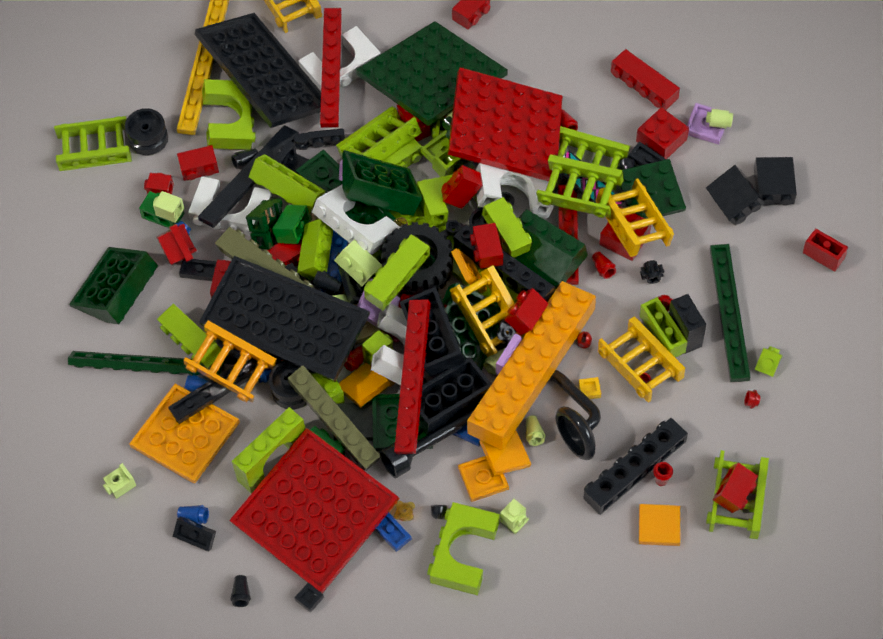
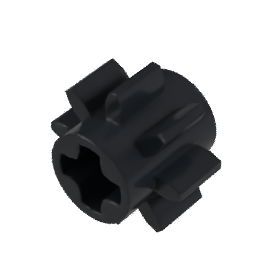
(652, 272)

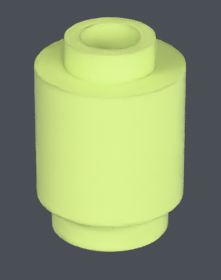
(719, 118)

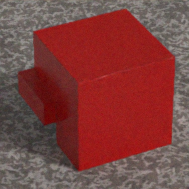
(176, 244)

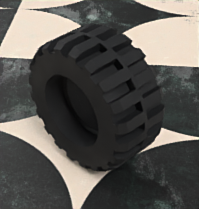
(440, 249)

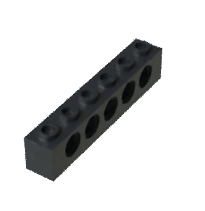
(512, 272)
(602, 500)

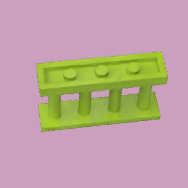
(377, 128)
(593, 144)
(92, 158)
(580, 169)
(755, 506)

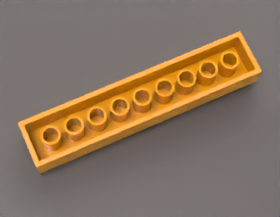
(531, 366)

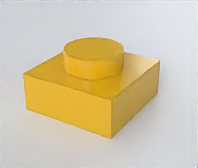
(590, 387)

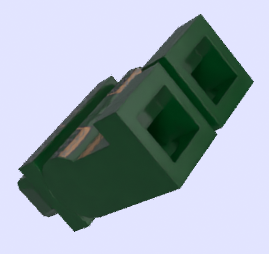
(265, 218)

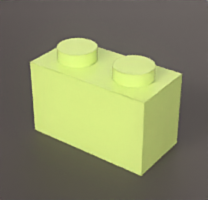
(358, 263)

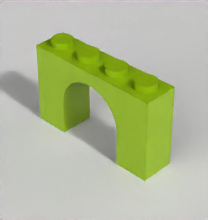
(231, 135)
(432, 200)
(251, 461)
(461, 521)

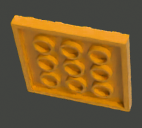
(184, 446)

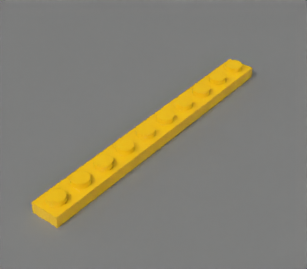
(201, 70)

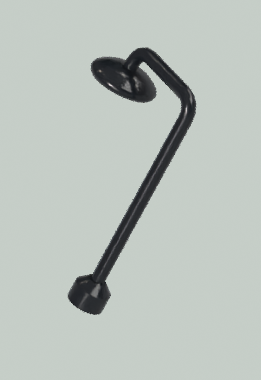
(571, 425)

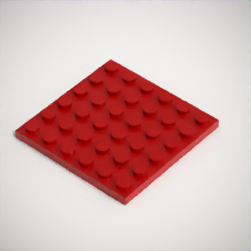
(504, 124)
(314, 510)

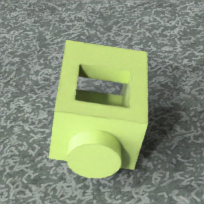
(119, 482)
(514, 516)

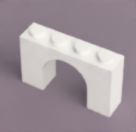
(356, 44)
(495, 177)
(208, 191)
(332, 209)
(386, 360)

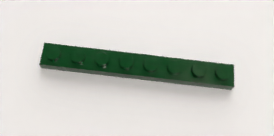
(729, 313)
(134, 362)

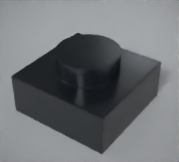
(309, 597)

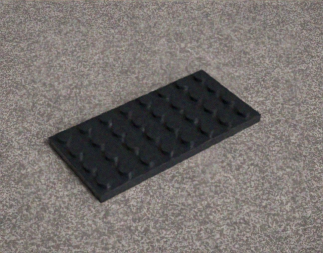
(261, 69)
(286, 318)

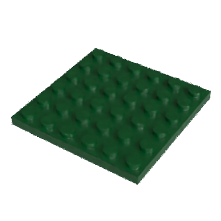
(424, 70)

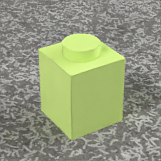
(168, 206)

